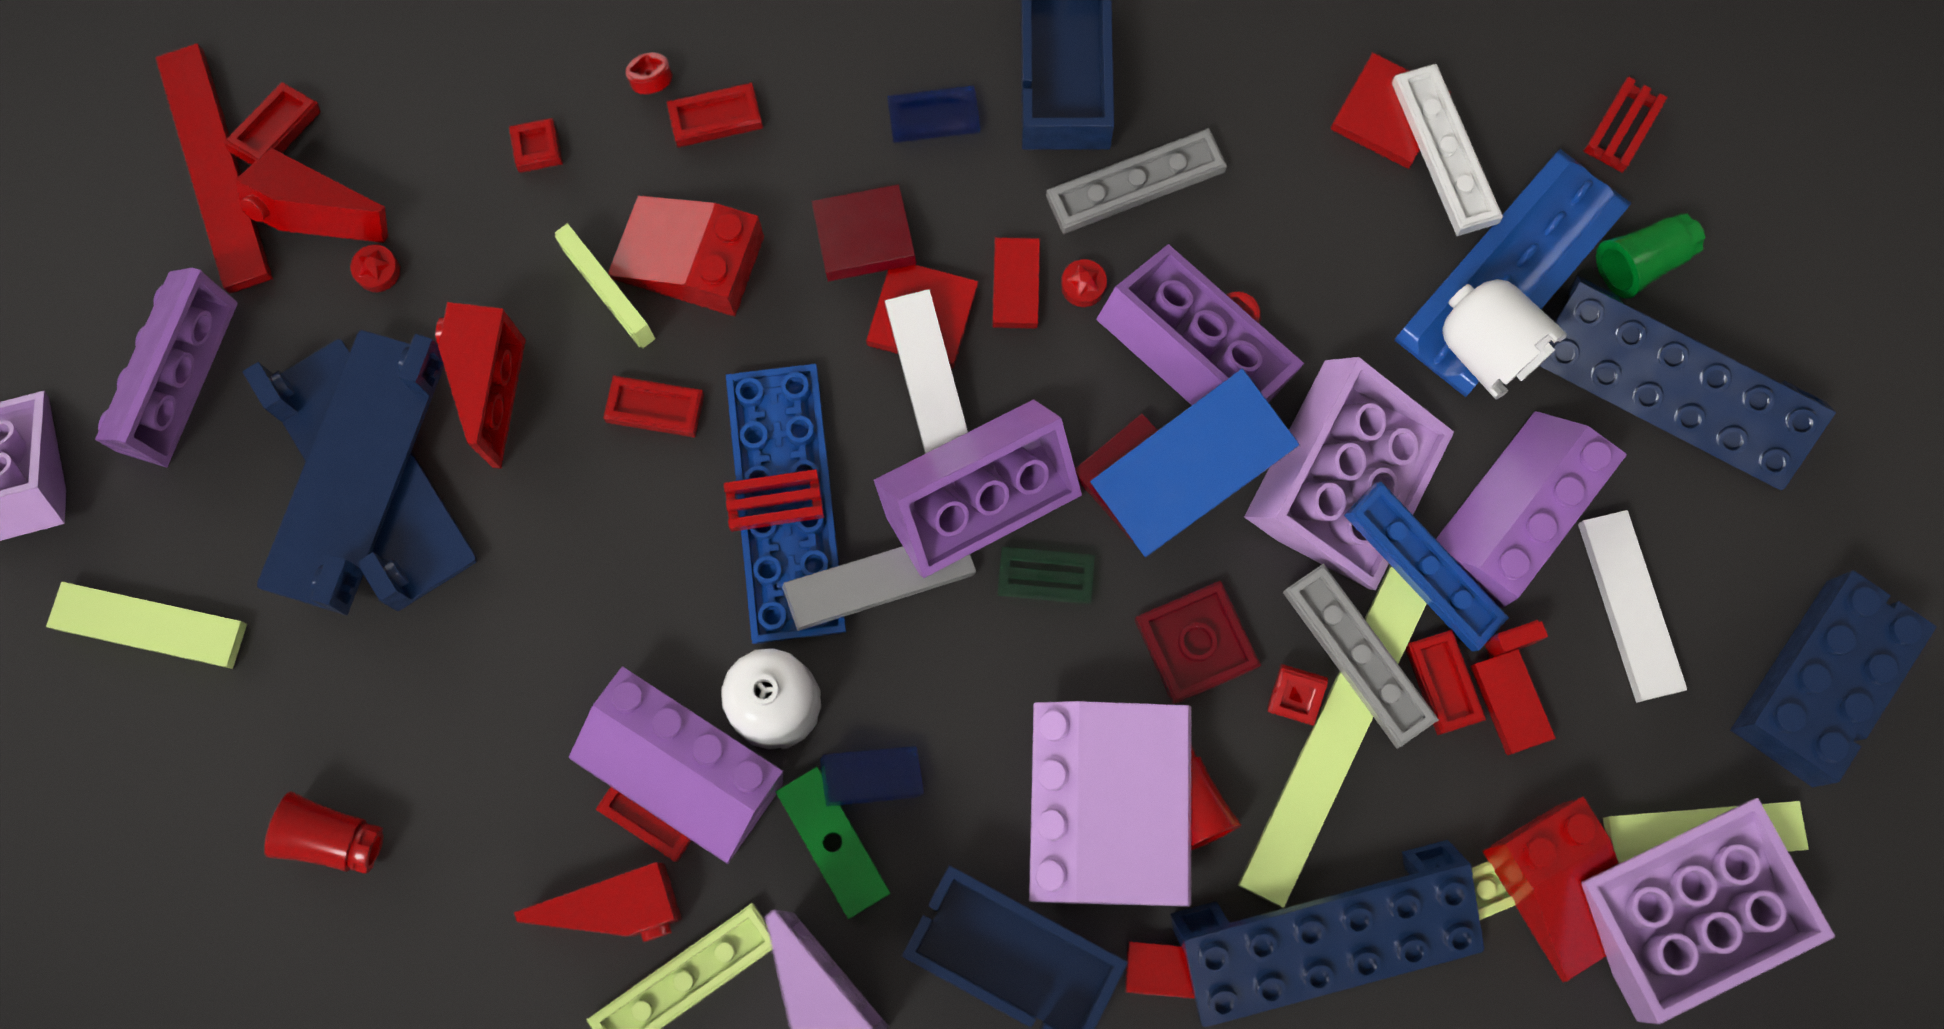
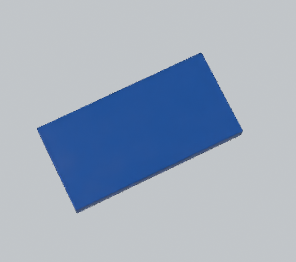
(1194, 462)

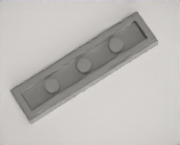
(1136, 181)
(864, 586)
(1360, 656)

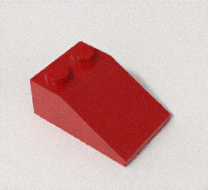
(689, 251)
(483, 366)
(1544, 874)

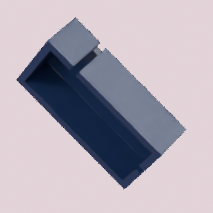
(1066, 74)
(1833, 679)
(1013, 956)

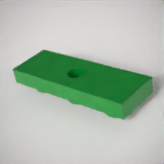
(849, 869)

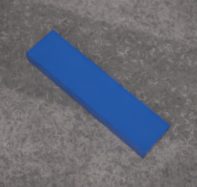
(1426, 566)

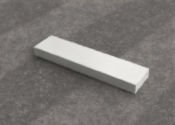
(1447, 150)
(926, 369)
(1632, 606)

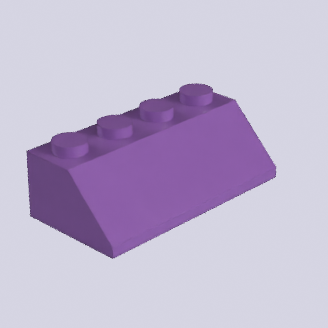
(1193, 330)
(167, 367)
(979, 486)
(1528, 503)
(675, 765)

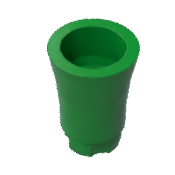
(1647, 254)

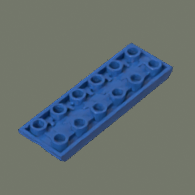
(1532, 247)
(778, 432)

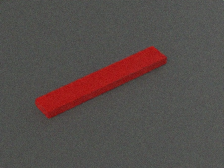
(212, 168)

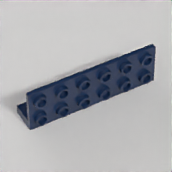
(1685, 386)
(352, 471)
(419, 537)
(1332, 940)

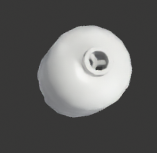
(1499, 333)
(782, 717)

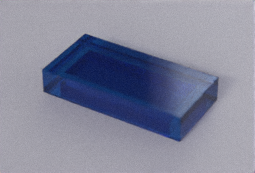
(933, 114)
(871, 776)

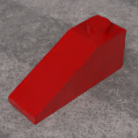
(306, 201)
(623, 905)

